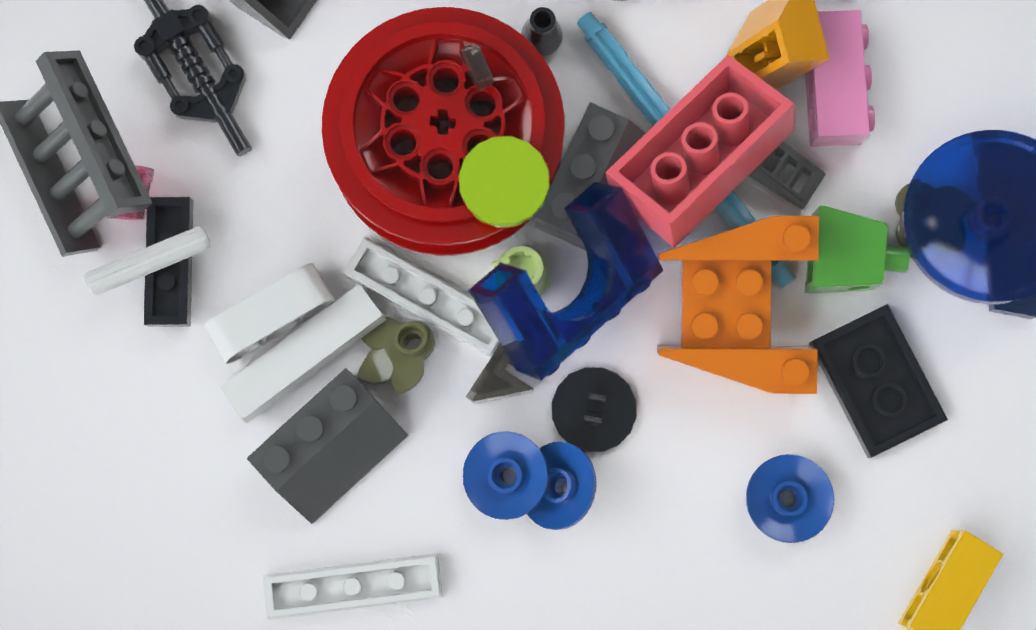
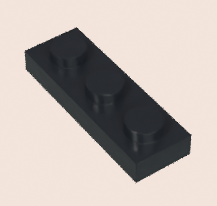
(170, 288)

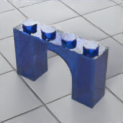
(618, 270)

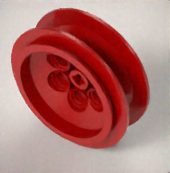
(408, 59)

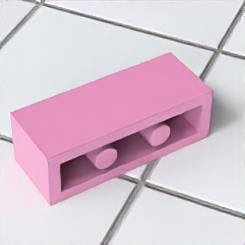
(839, 86)

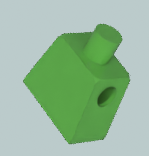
(852, 253)

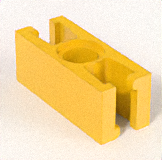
(952, 584)

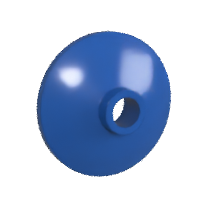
(485, 471)
(811, 493)
(566, 509)

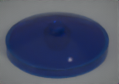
(975, 217)

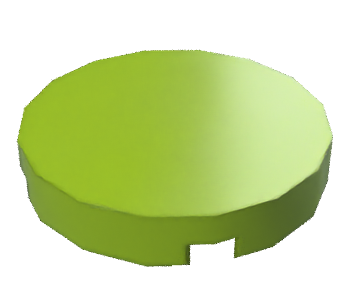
(504, 181)

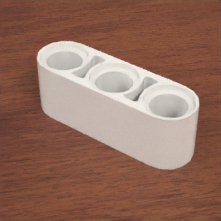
(269, 313)

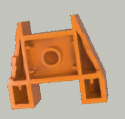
(730, 304)

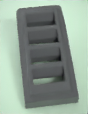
(785, 190)

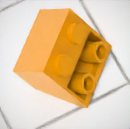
(781, 41)

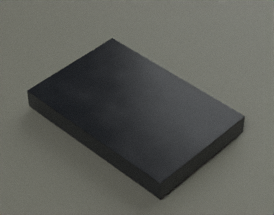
(878, 381)

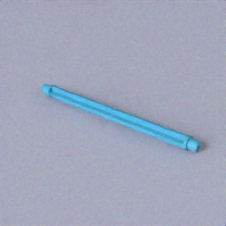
(653, 109)

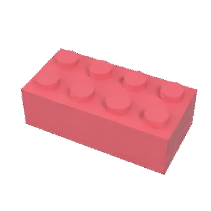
(702, 149)

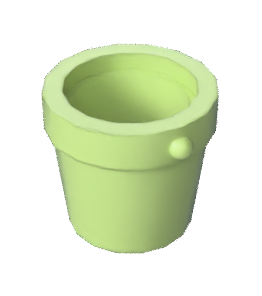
(529, 260)

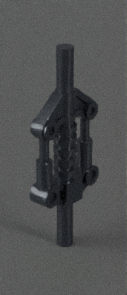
(215, 102)

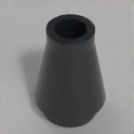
(545, 39)

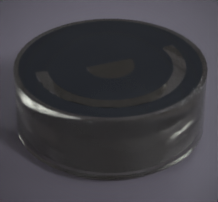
(476, 66)

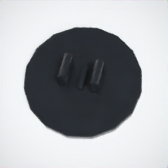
(594, 409)

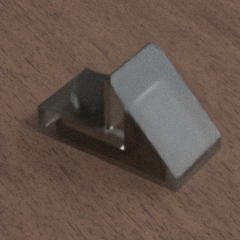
(496, 382)

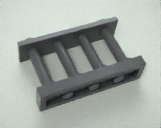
(96, 140)

